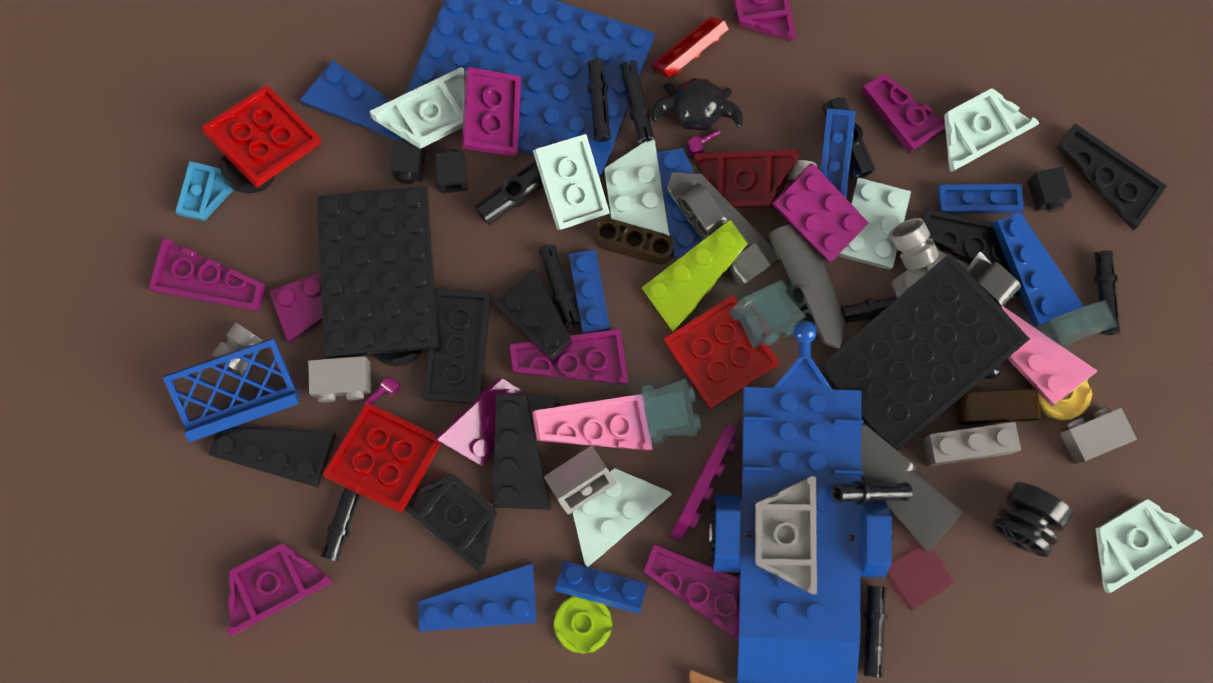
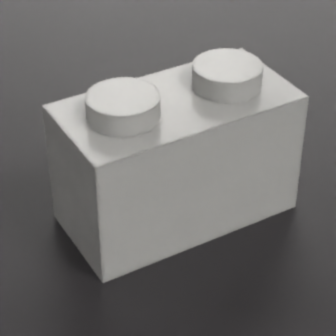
(340, 378)
(1097, 436)
(579, 480)

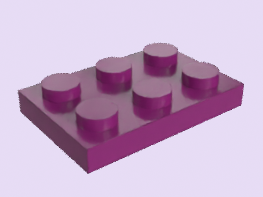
(491, 112)
(820, 213)

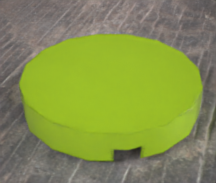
(582, 625)

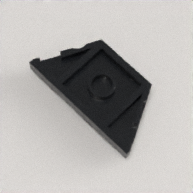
(456, 518)

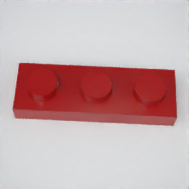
(689, 47)

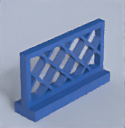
(236, 413)

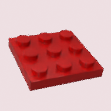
(261, 135)
(719, 354)
(383, 458)

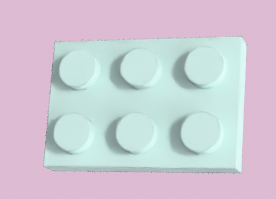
(571, 182)
(884, 210)

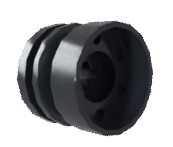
(1032, 519)

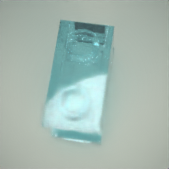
(767, 314)
(670, 411)

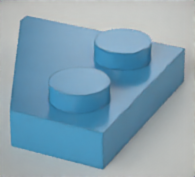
(201, 192)

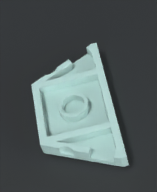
(427, 111)
(982, 126)
(636, 189)
(615, 513)
(1138, 542)

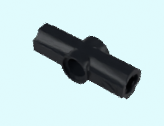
(860, 162)
(500, 202)

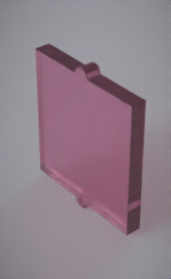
(919, 576)

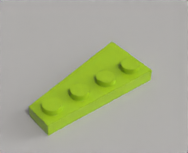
(688, 279)

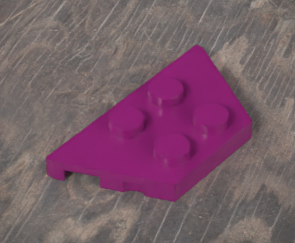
(767, 17)
(270, 585)

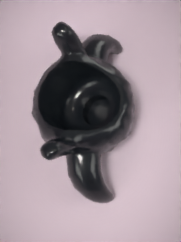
(697, 105)

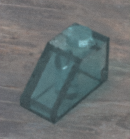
(1082, 323)

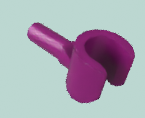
(695, 143)
(388, 385)

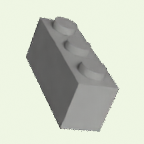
(971, 444)

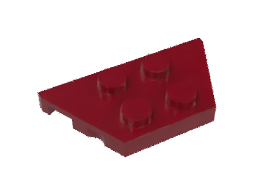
(748, 177)

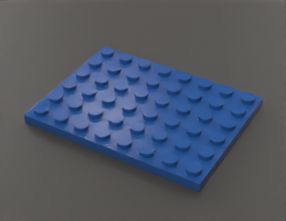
(550, 51)

